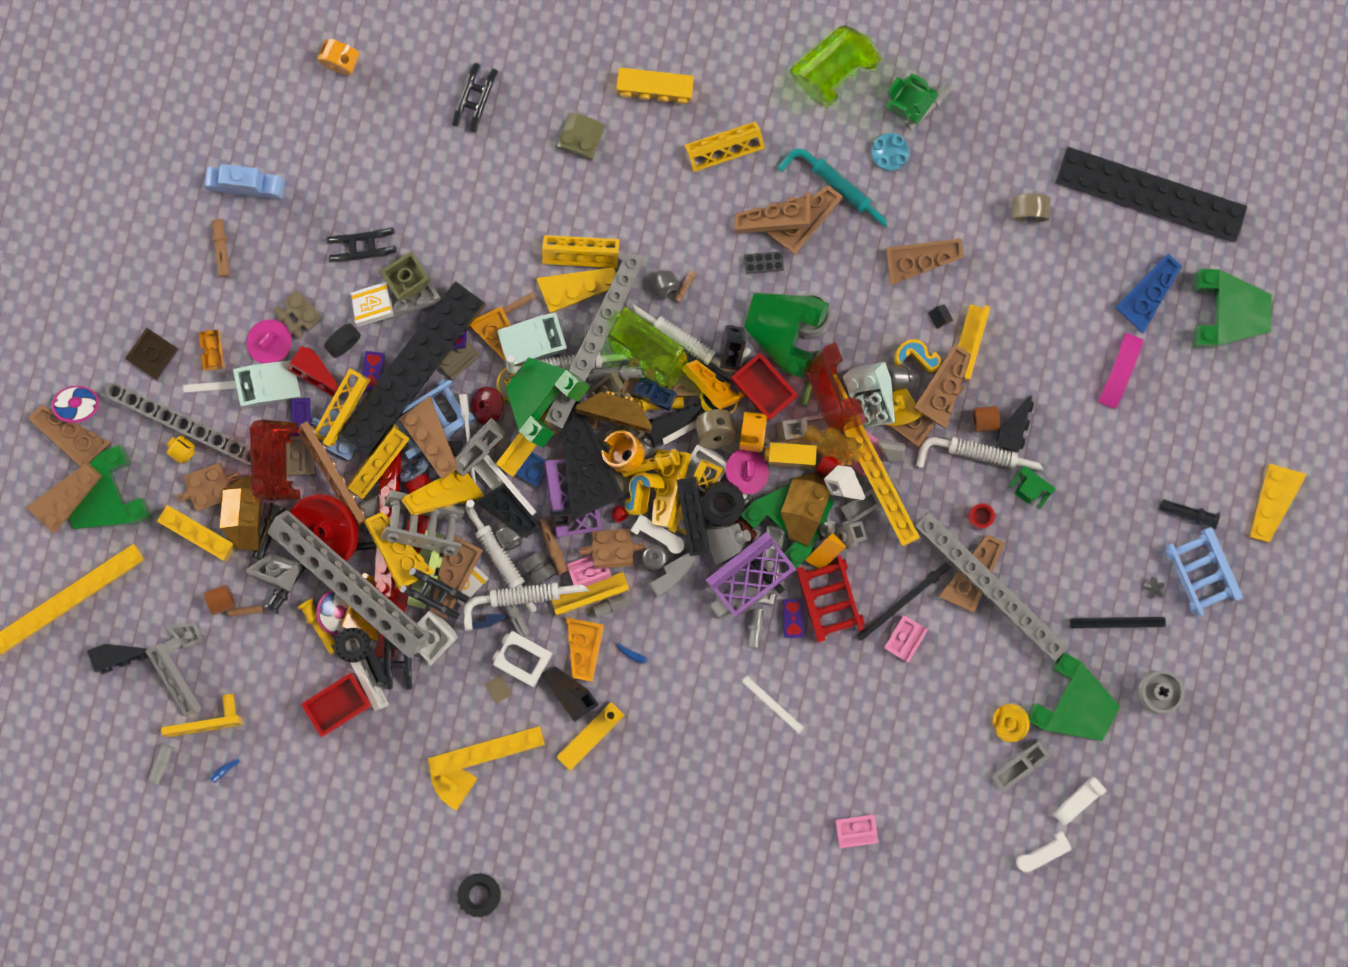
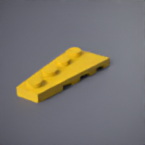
(572, 288)
(443, 493)
(1275, 498)
(667, 499)
(397, 556)

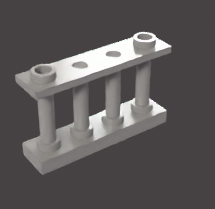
(430, 542)

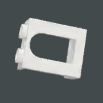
(503, 664)

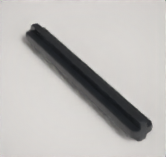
(1118, 622)

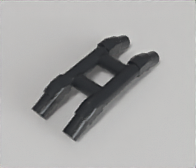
(463, 102)
(351, 240)
(436, 604)
(390, 665)

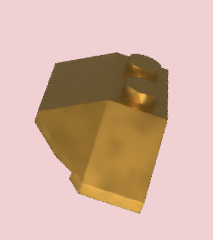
(615, 410)
(804, 507)
(241, 515)

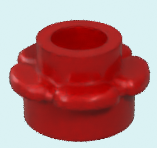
(619, 514)

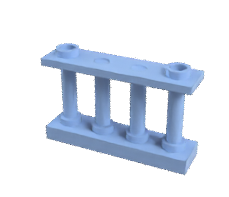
(449, 428)
(1215, 556)

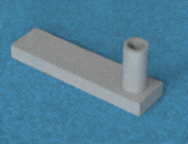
(171, 676)

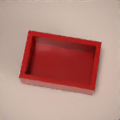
(764, 387)
(337, 705)

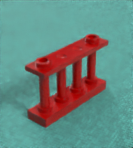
(816, 613)

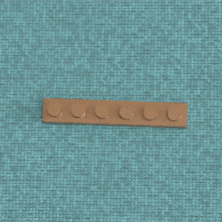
(329, 470)

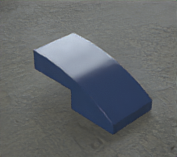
(655, 394)
(491, 620)

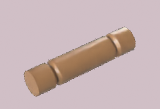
(684, 287)
(519, 303)
(245, 610)

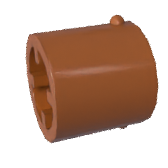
(986, 418)
(219, 599)

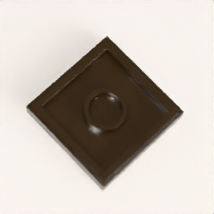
(151, 353)

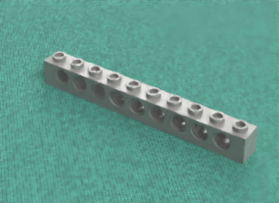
(596, 335)
(348, 584)
(990, 586)

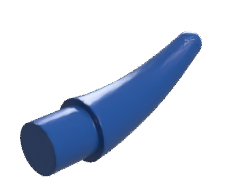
(637, 657)
(219, 773)

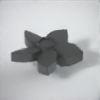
(1154, 588)

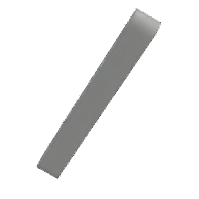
(176, 420)

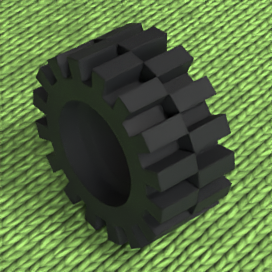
(341, 645)

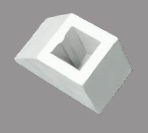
(844, 483)

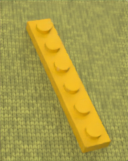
(486, 751)

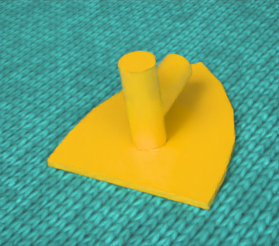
(903, 408)
(453, 786)

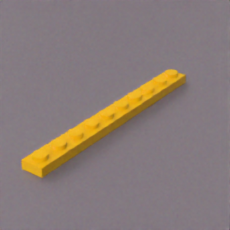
(881, 482)
(69, 597)

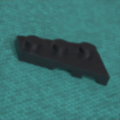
(509, 510)

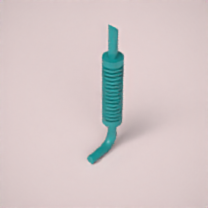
(838, 182)

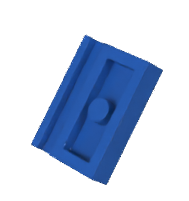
(532, 470)

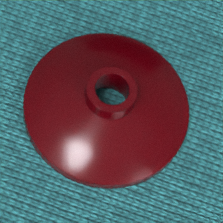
(493, 405)

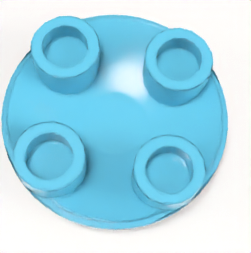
(890, 151)

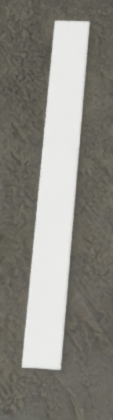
(209, 386)
(669, 438)
(772, 704)

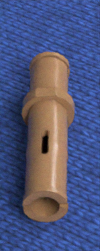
(220, 248)
(553, 547)

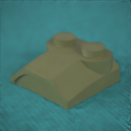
(581, 136)
(406, 277)

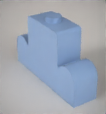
(244, 182)

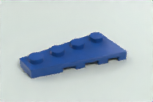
(1147, 295)

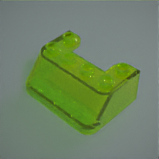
(834, 62)
(648, 346)

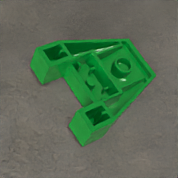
(1239, 309)
(776, 323)
(534, 390)
(104, 502)
(770, 507)
(1083, 707)

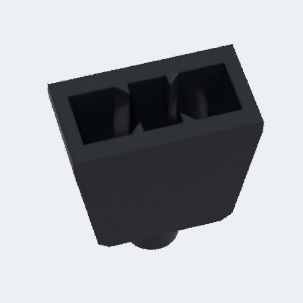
(734, 340)

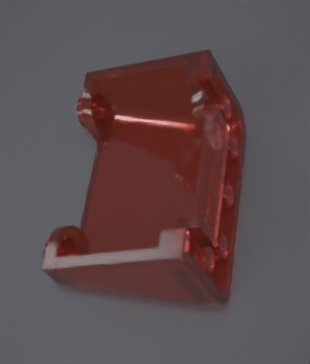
(837, 412)
(268, 460)

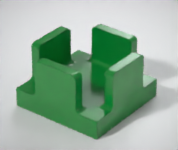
(911, 98)
(1031, 487)

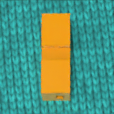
(213, 350)

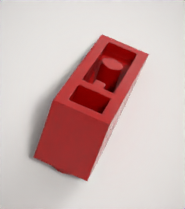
(312, 370)

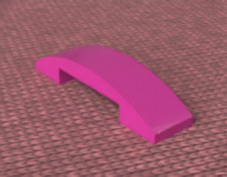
(1121, 371)

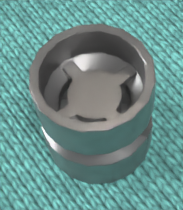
(538, 568)

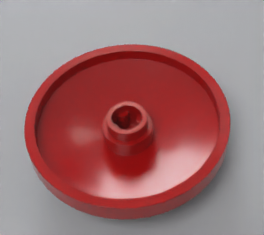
(329, 521)

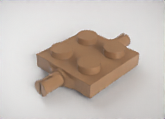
(206, 486)
(612, 548)

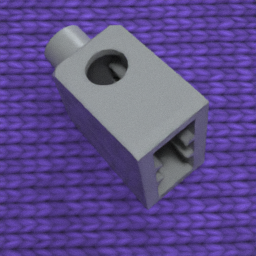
(727, 541)

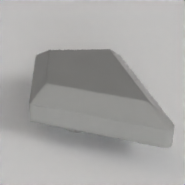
(892, 450)
(370, 509)
(186, 633)

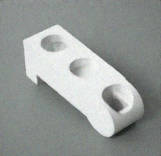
(670, 540)
(1079, 800)
(1045, 854)

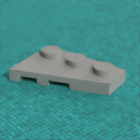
(420, 300)

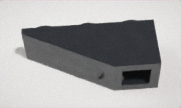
(675, 421)
(1011, 432)
(108, 656)
(571, 694)

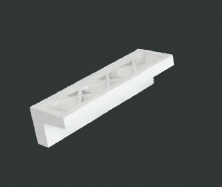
(495, 477)

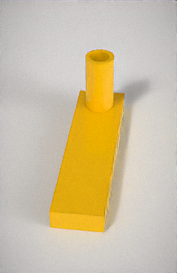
(230, 720)
(590, 736)

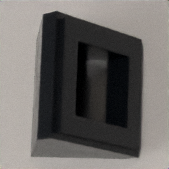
(940, 316)
(560, 517)

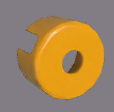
(338, 57)
(753, 432)
(619, 443)

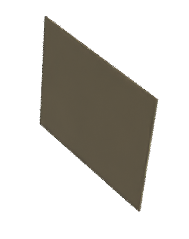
(498, 689)

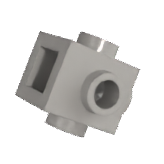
(851, 534)

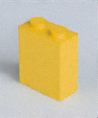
(790, 455)

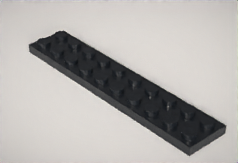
(1151, 194)
(412, 368)

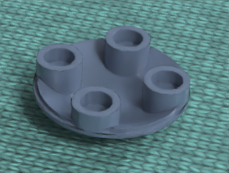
(411, 471)

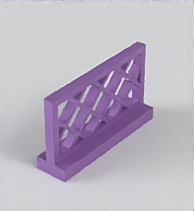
(555, 499)
(742, 560)

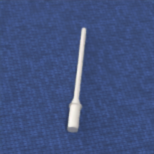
(465, 414)

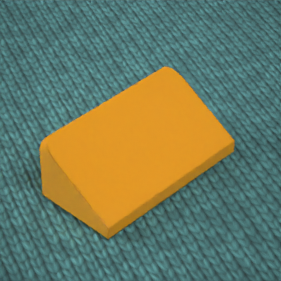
(826, 552)

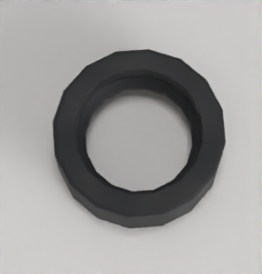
(342, 340)

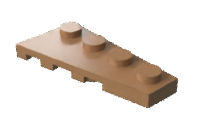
(821, 207)
(919, 429)
(960, 589)

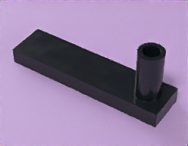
(693, 516)

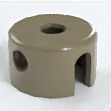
(1031, 205)
(708, 429)

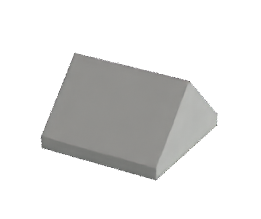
(275, 571)

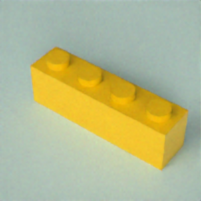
(655, 85)
(197, 533)

